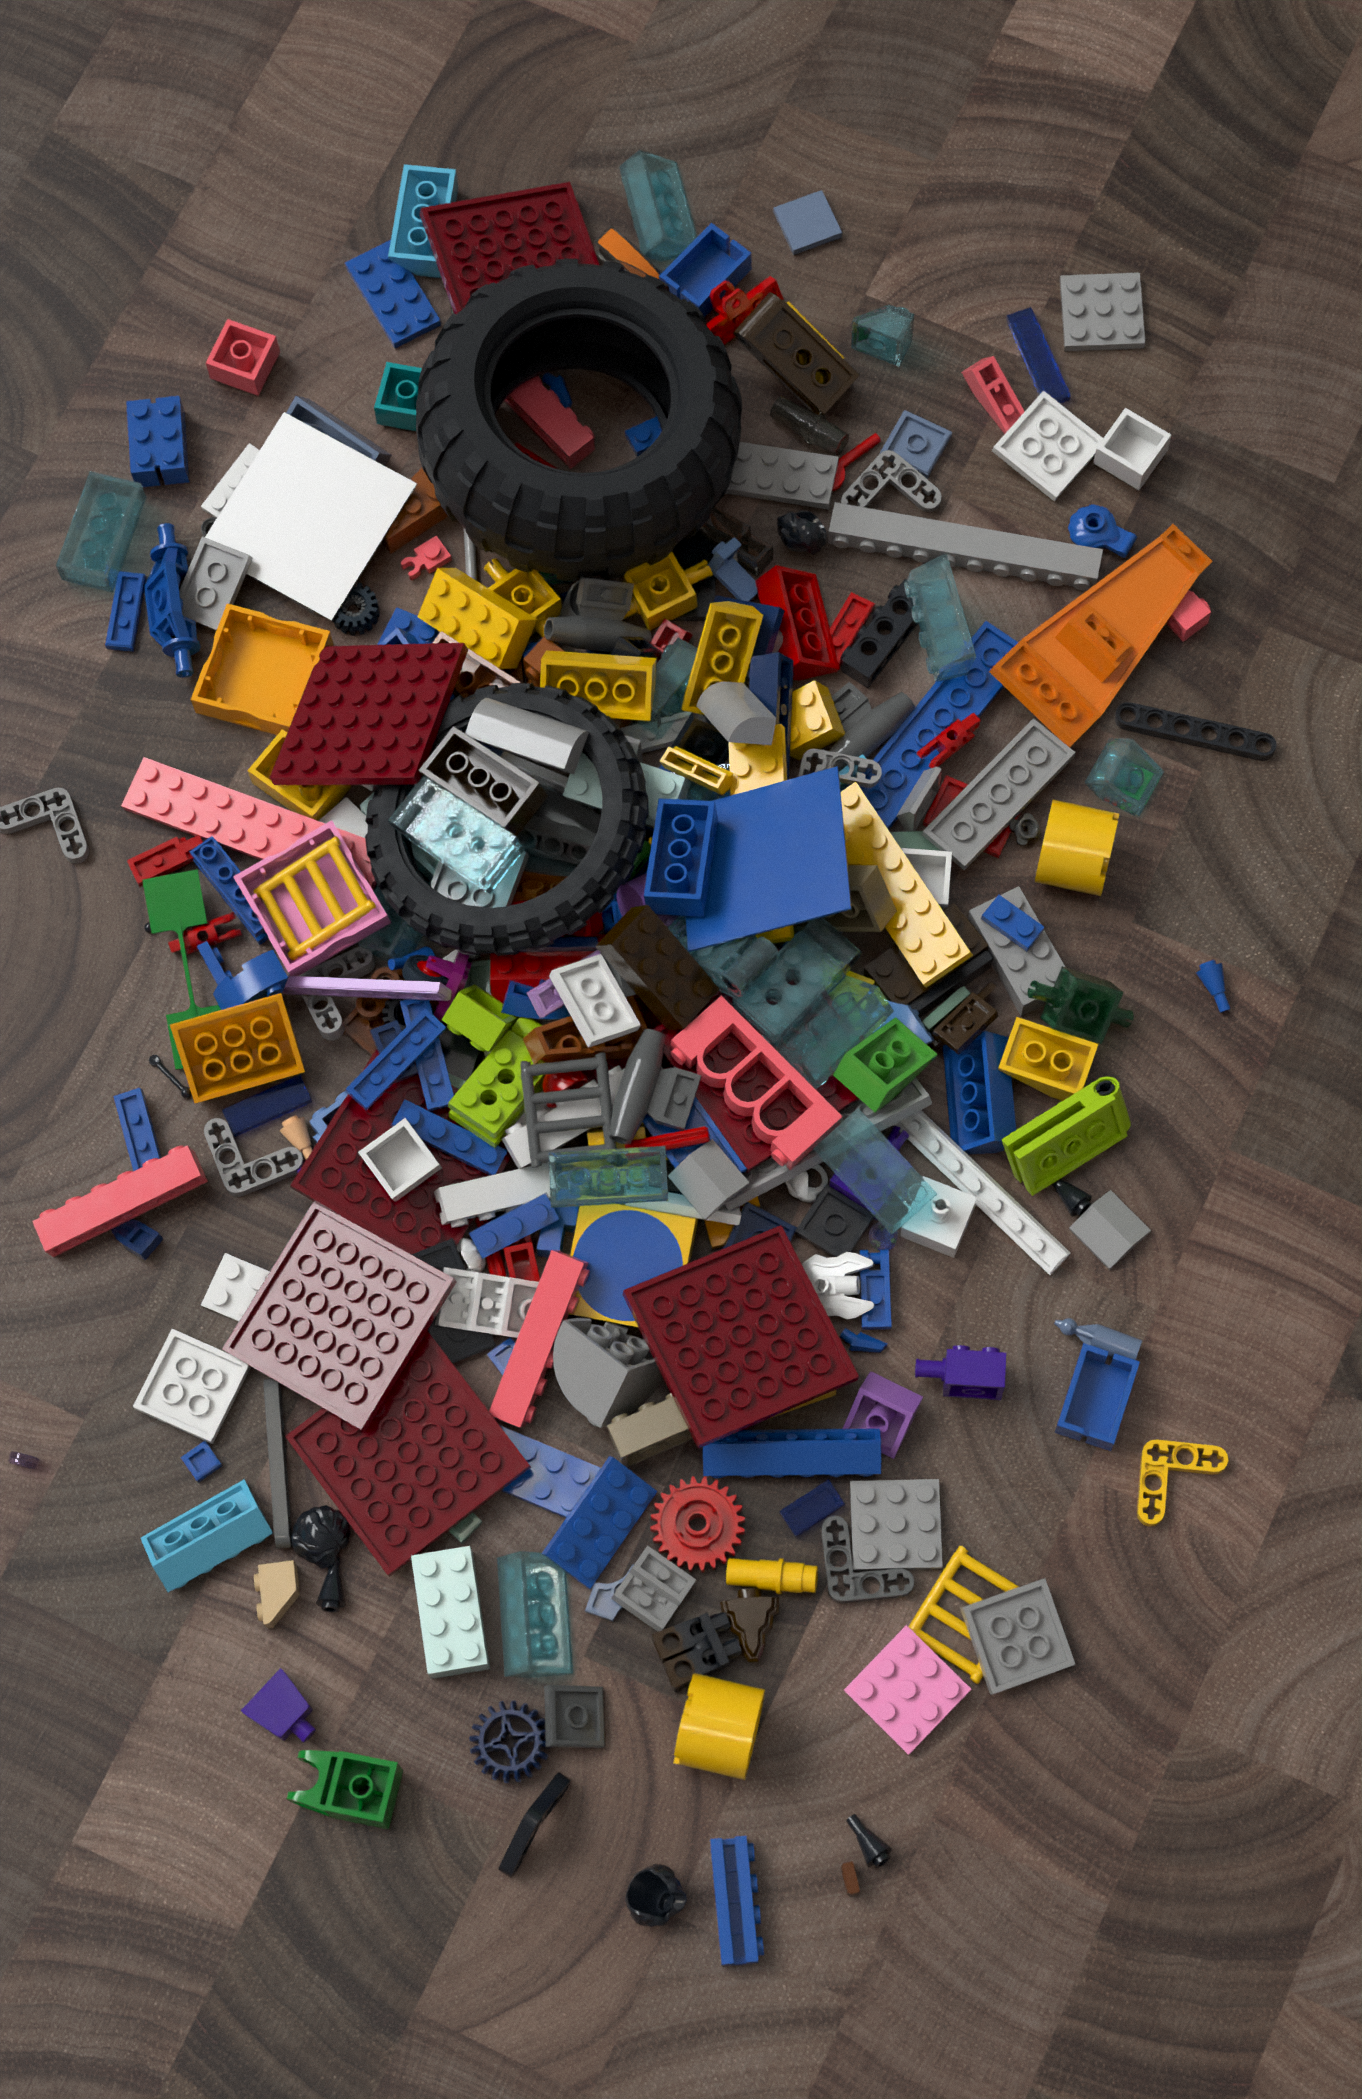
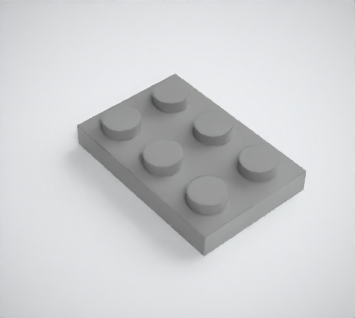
(212, 581)

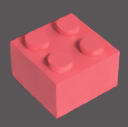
(243, 357)

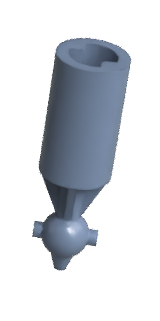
(1102, 1338)

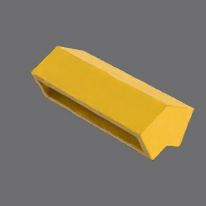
(696, 773)

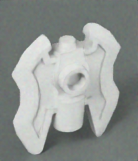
(833, 1285)

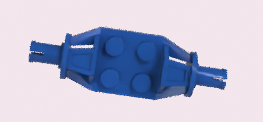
(165, 604)

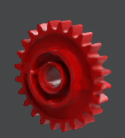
(701, 1546)

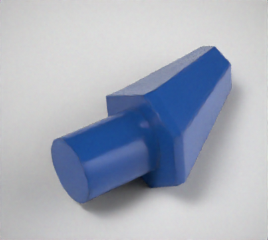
(559, 387)
(862, 1342)

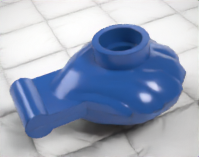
(1097, 528)

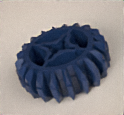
(496, 1744)

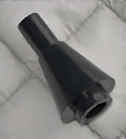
(1074, 1199)
(331, 1594)
(873, 1848)

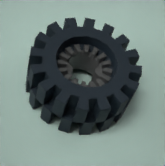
(363, 599)

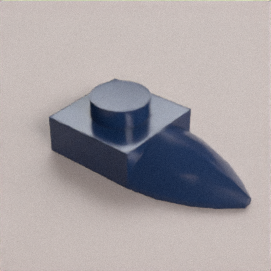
(137, 1238)

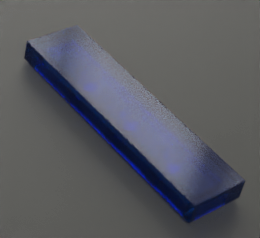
(1037, 354)

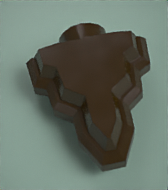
(751, 1620)

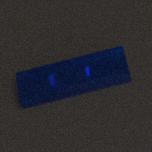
(267, 1105)

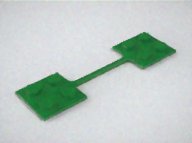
(175, 905)

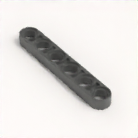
(277, 1463)

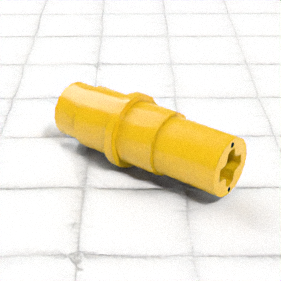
(772, 1575)

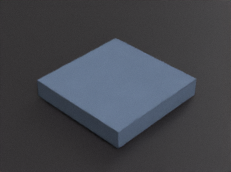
(807, 222)
(918, 442)

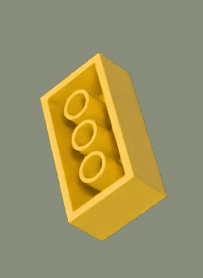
(477, 617)

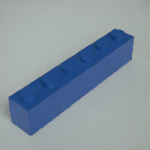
(794, 1453)

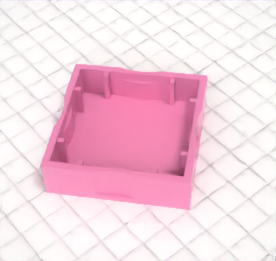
(270, 866)

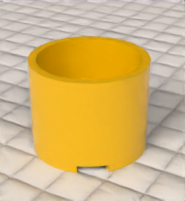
(1076, 847)
(719, 1726)

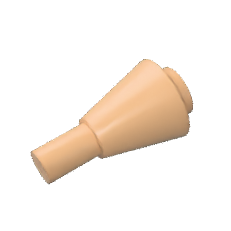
(297, 1134)

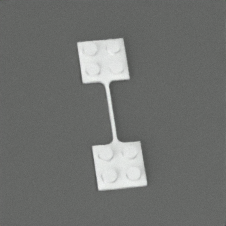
(233, 1287)

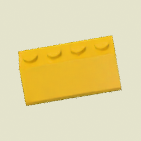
(723, 649)
(616, 684)

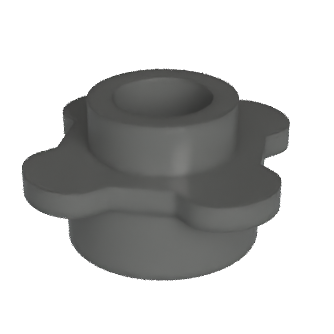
(1032, 828)

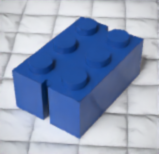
(705, 266)
(157, 441)
(1097, 1397)

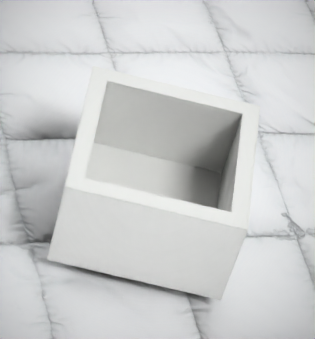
(1132, 448)
(934, 870)
(400, 1160)

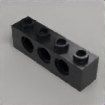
(867, 668)

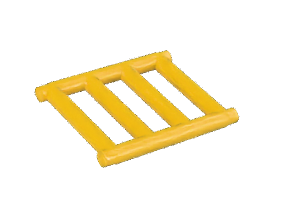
(341, 920)
(929, 1607)

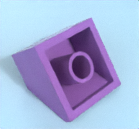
(886, 1407)

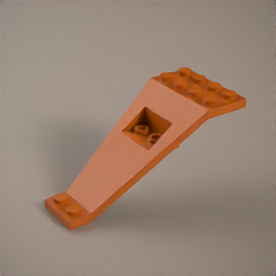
(1089, 648)

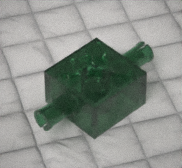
(1081, 1005)

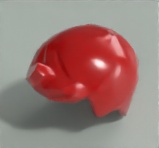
(563, 1081)

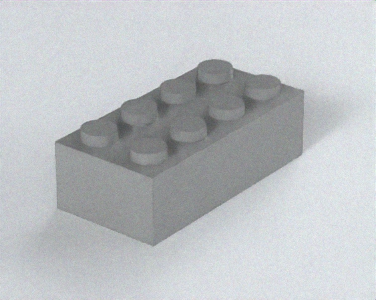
(1012, 963)

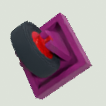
(439, 970)

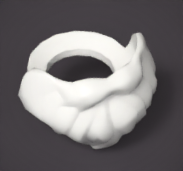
(799, 1187)
(471, 1255)

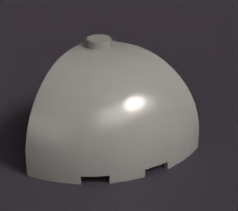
(603, 1369)

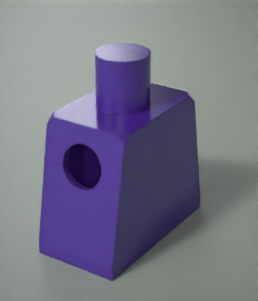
(281, 1709)

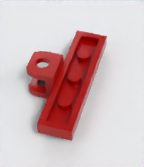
(737, 305)

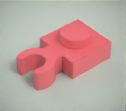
(428, 556)

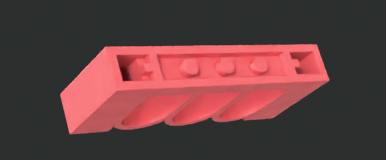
(708, 1030)

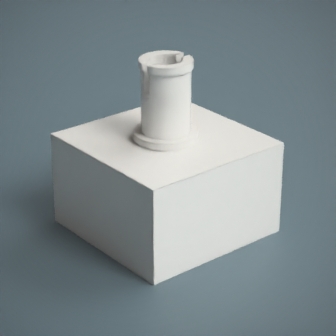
(942, 1220)

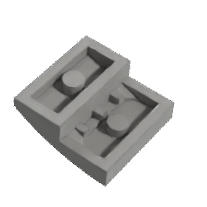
(653, 1589)

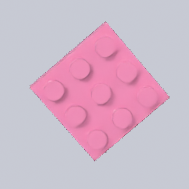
(907, 1690)

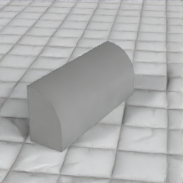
(737, 713)
(527, 734)

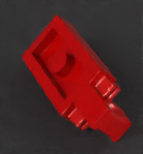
(163, 858)

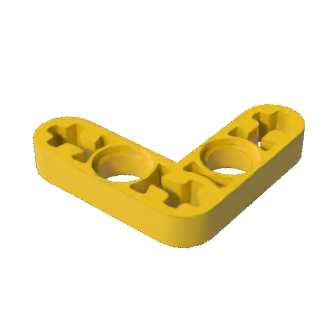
(1160, 1469)

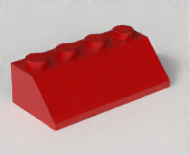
(803, 622)
(527, 968)

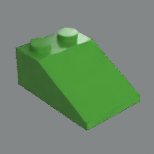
(884, 1064)

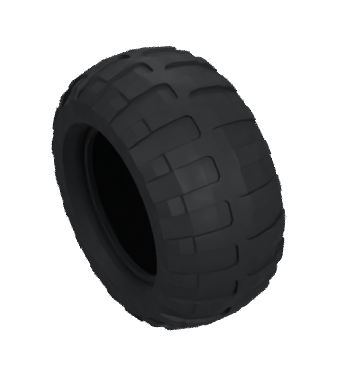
(597, 323)

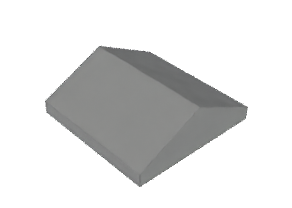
(920, 799)
(708, 1179)
(1109, 1229)

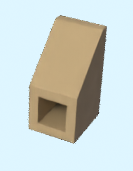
(278, 1590)

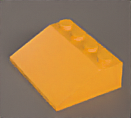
(237, 1048)

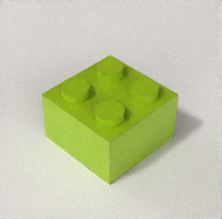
(478, 1018)

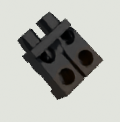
(701, 1639)

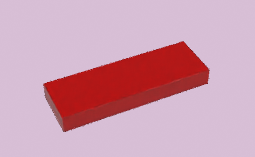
(848, 624)

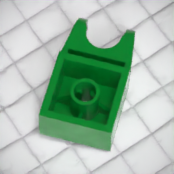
(339, 1785)

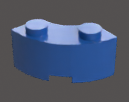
(259, 979)

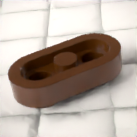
(362, 1002)

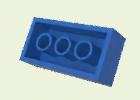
(681, 857)

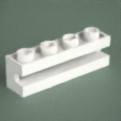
(491, 1194)

